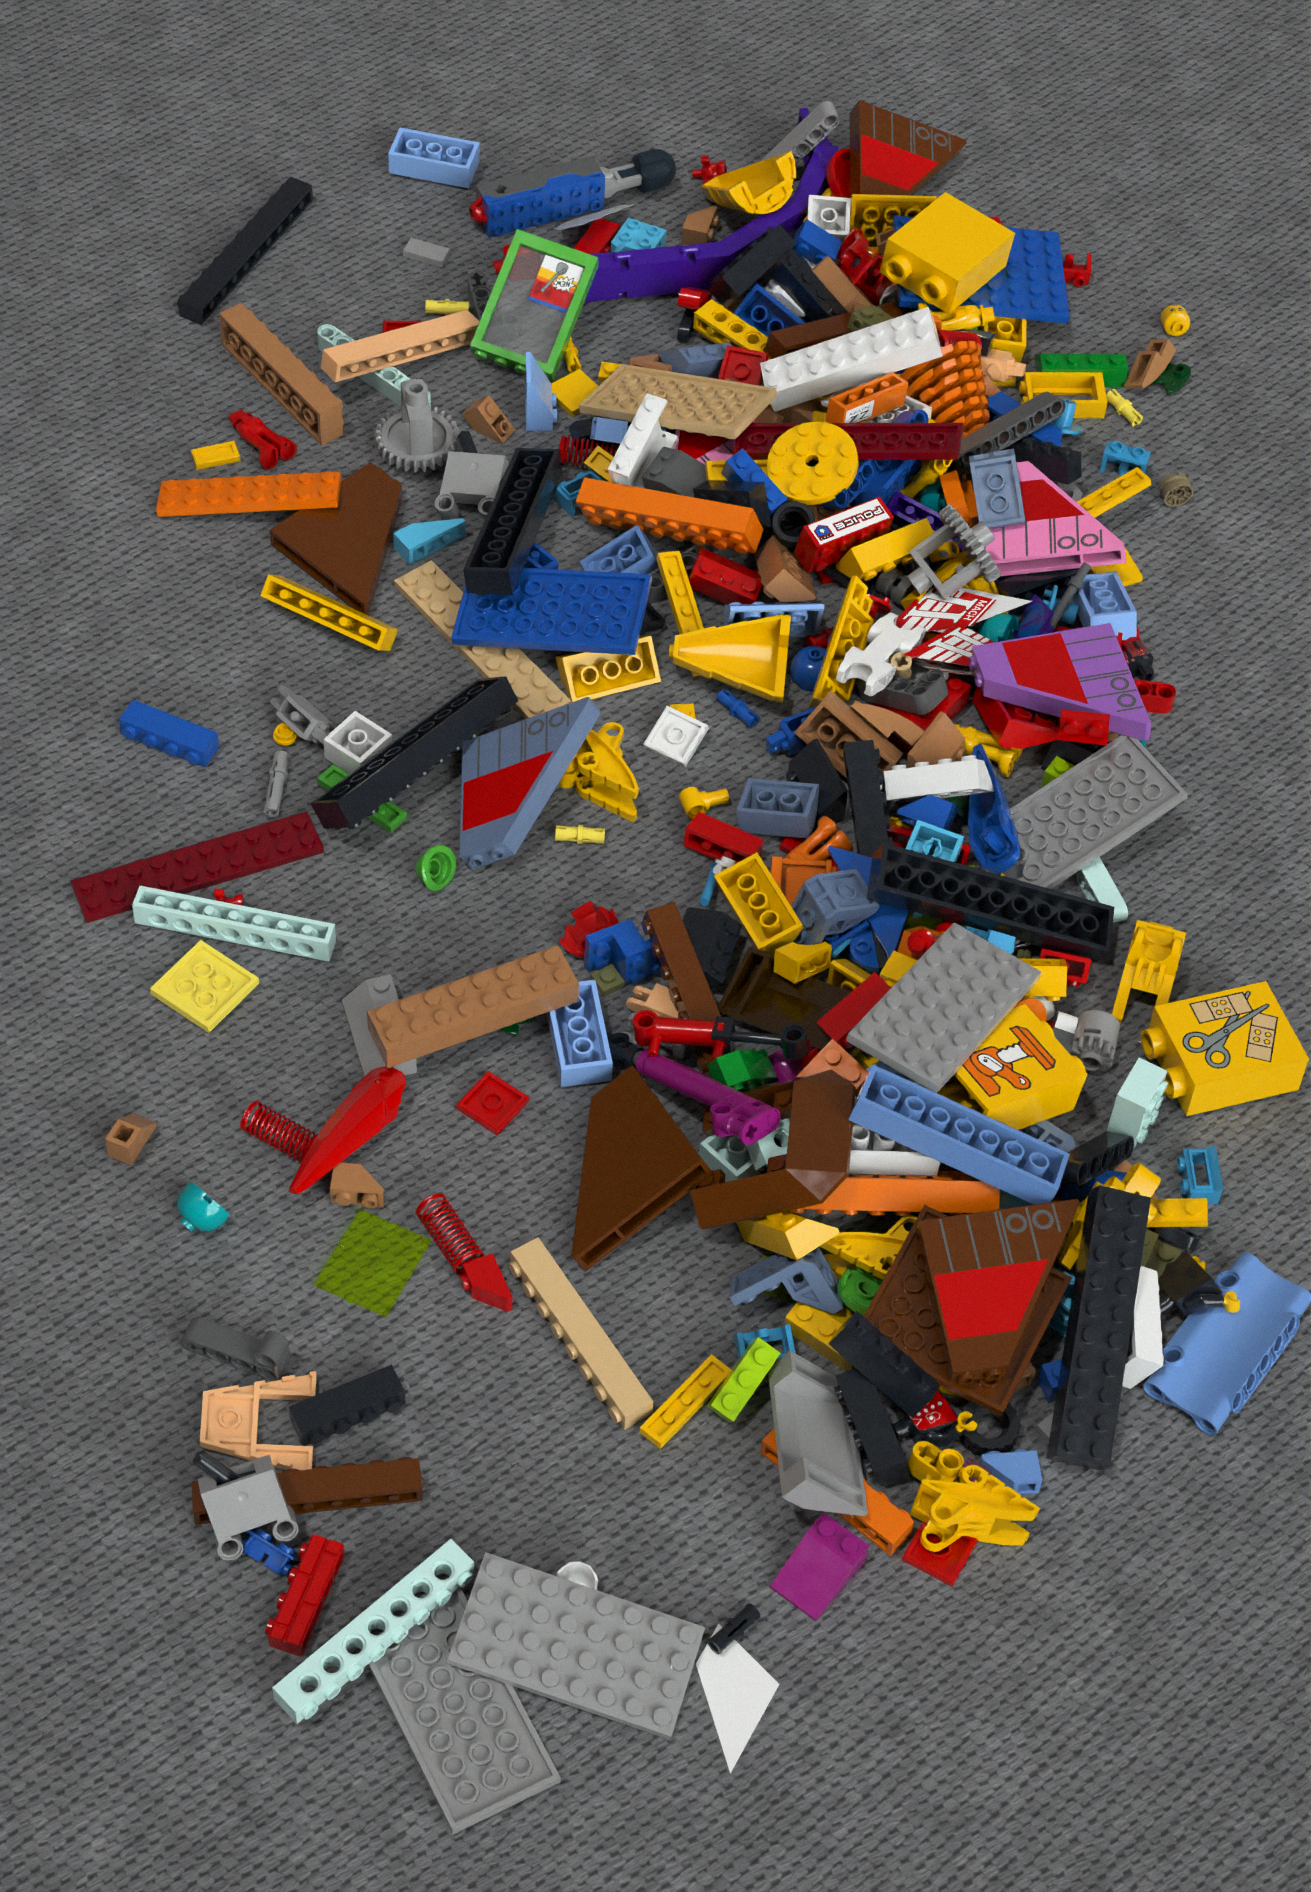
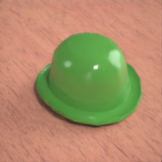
(436, 867)

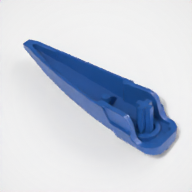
(991, 824)

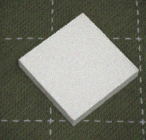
(676, 736)

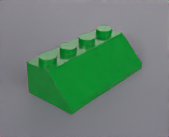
(1112, 366)

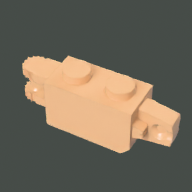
(1000, 365)
(655, 1000)

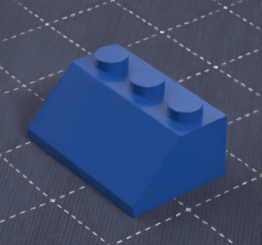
(766, 311)

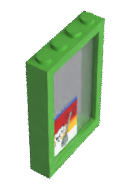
(534, 304)

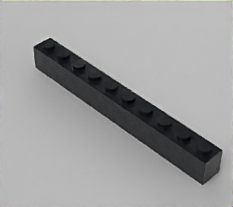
(245, 251)
(867, 808)

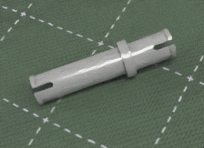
(277, 776)

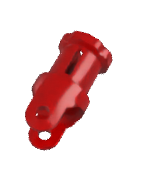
(820, 639)

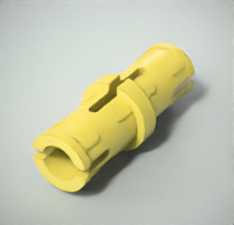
(445, 307)
(1124, 407)
(580, 834)

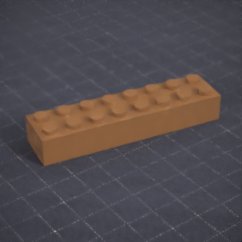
(281, 374)
(472, 1006)

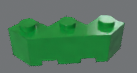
(743, 1069)

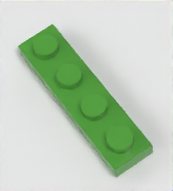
(389, 814)

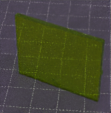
(372, 1263)

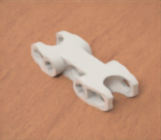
(874, 662)

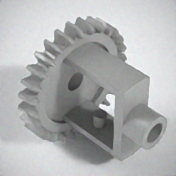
(416, 434)
(973, 541)

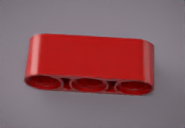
(693, 298)
(1156, 696)

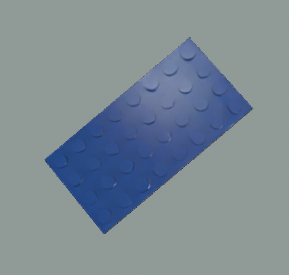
(558, 613)

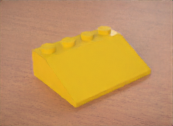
(876, 212)

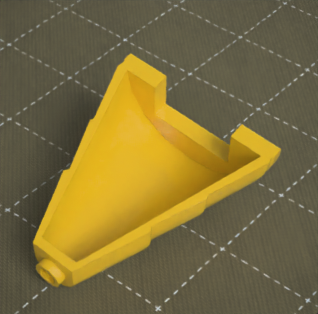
(756, 187)
(739, 654)

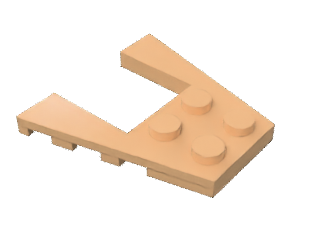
(231, 1420)

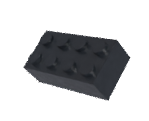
(751, 265)

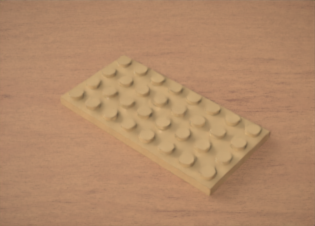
(692, 405)

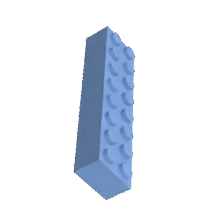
(959, 1137)

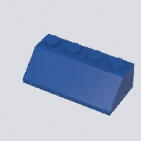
(889, 481)

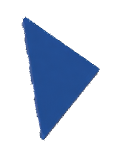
(888, 920)

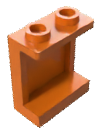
(792, 873)

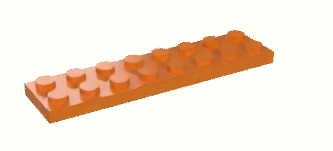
(249, 494)

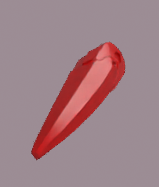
(356, 1120)

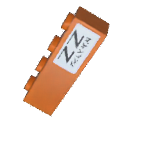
(867, 400)

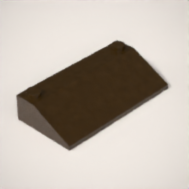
(772, 1002)

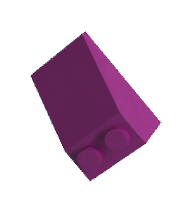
(820, 1566)

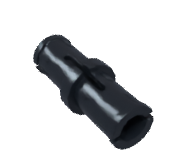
(733, 1628)

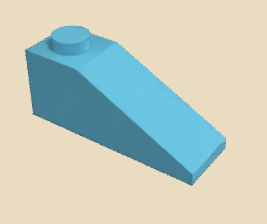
(427, 537)

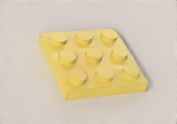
(204, 986)

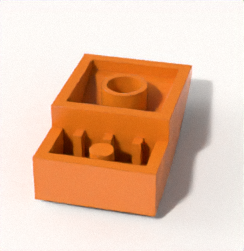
(960, 496)

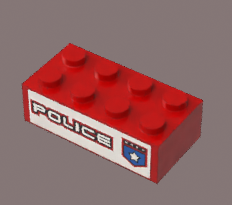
(832, 537)

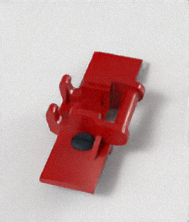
(854, 257)

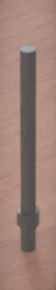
(1074, 585)

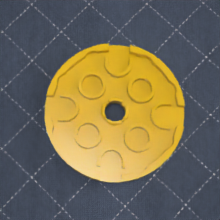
(819, 483)

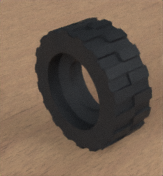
(1003, 1443)

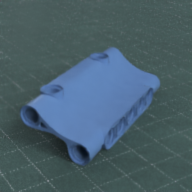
(1225, 1355)

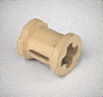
(902, 665)

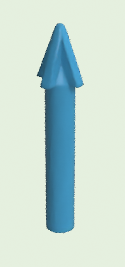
(709, 887)

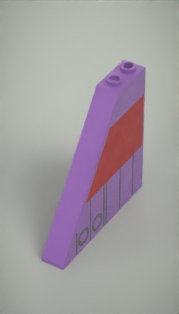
(1064, 671)

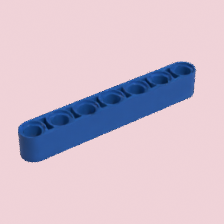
(870, 469)

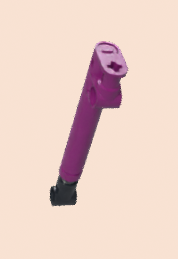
(730, 1109)

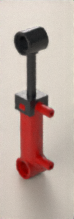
(720, 1034)

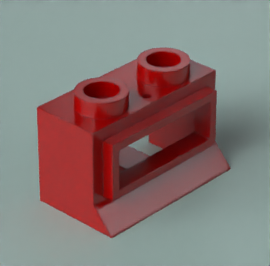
(1076, 273)

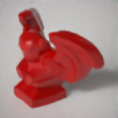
(588, 920)

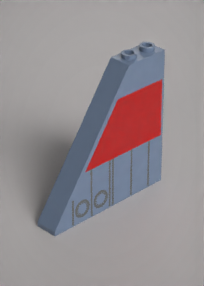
(513, 776)

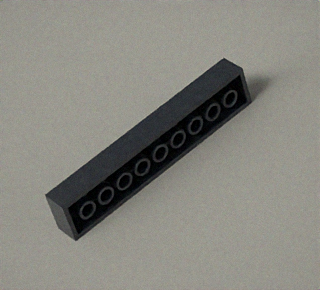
(513, 522)
(414, 753)
(990, 902)
(1098, 1328)

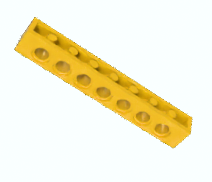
(725, 327)

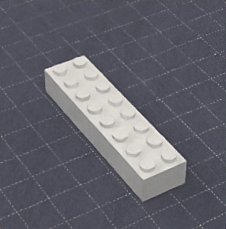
(852, 359)

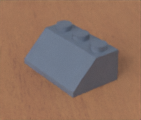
(696, 361)
(778, 808)

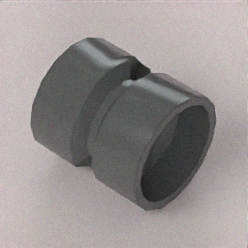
(894, 585)

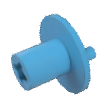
(1065, 421)
(1069, 614)

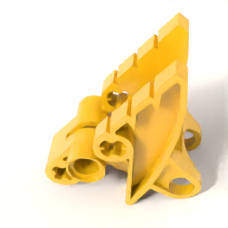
(605, 771)
(1150, 963)
(1137, 1181)
(866, 1250)
(964, 1508)

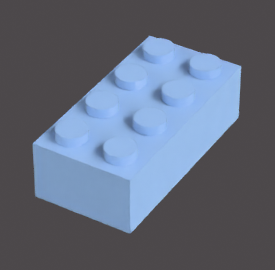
(434, 157)
(1106, 601)
(581, 1039)

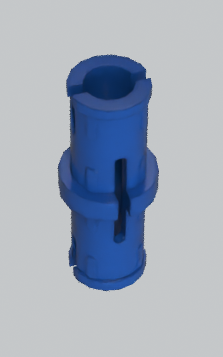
(737, 708)

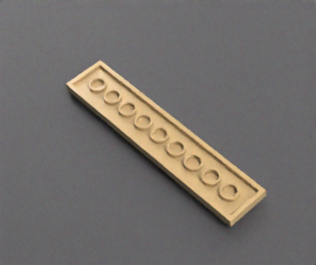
(439, 603)

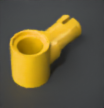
(696, 801)

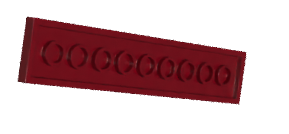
(871, 440)
(199, 865)

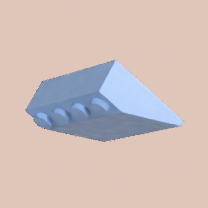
(804, 615)

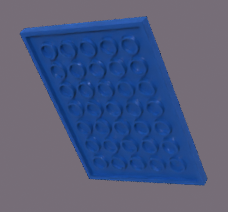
(1025, 289)

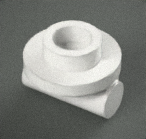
(723, 864)

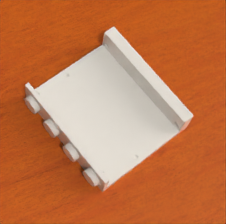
(641, 443)

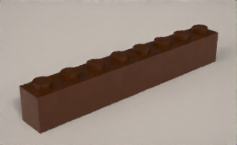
(812, 333)
(682, 971)
(341, 1487)

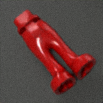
(255, 431)

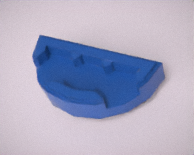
(863, 951)

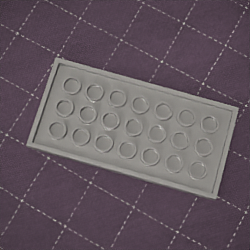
(1090, 811)
(944, 1007)
(576, 1645)
(460, 1725)

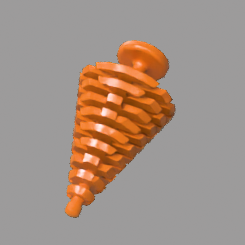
(952, 385)

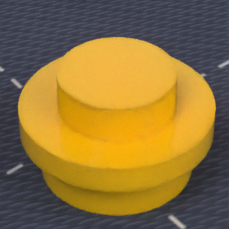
(284, 735)

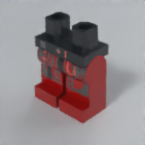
(1138, 658)

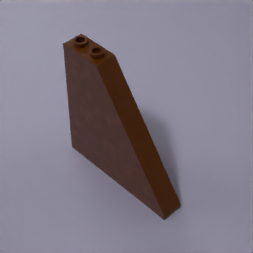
(347, 543)
(631, 1167)

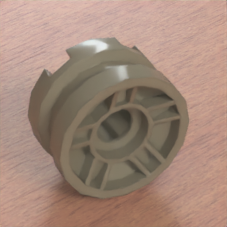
(1175, 489)

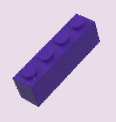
(908, 511)

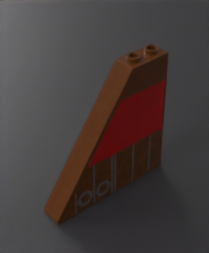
(895, 152)
(987, 1279)

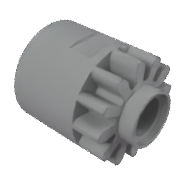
(1096, 1039)

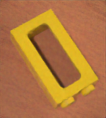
(1068, 384)

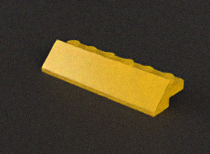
(849, 630)

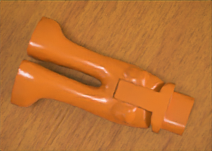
(825, 829)

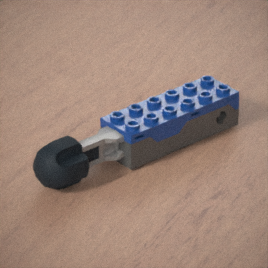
(564, 191)

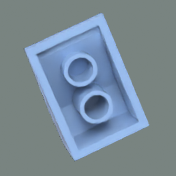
(538, 398)

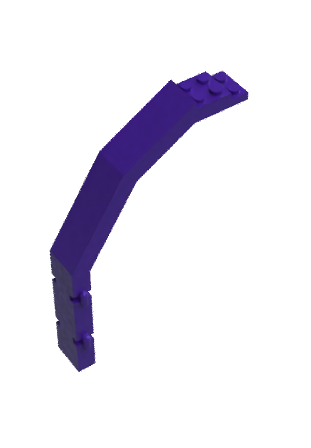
(696, 265)

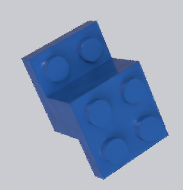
(624, 949)

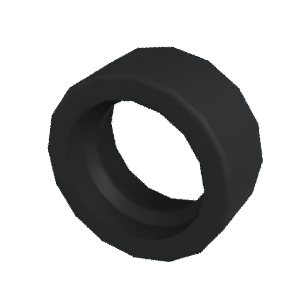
(784, 509)

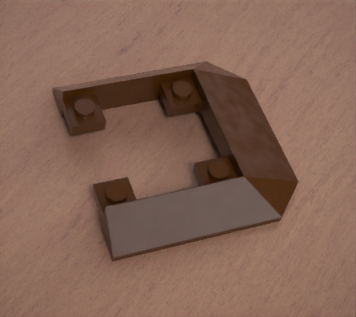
(814, 1159)

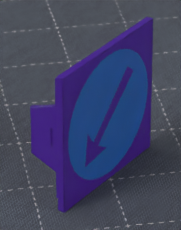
(1034, 619)

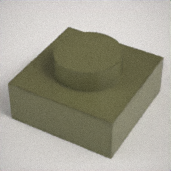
(607, 980)

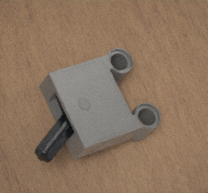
(470, 479)
(243, 1500)

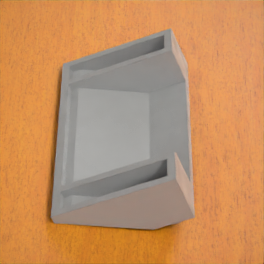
(813, 1441)

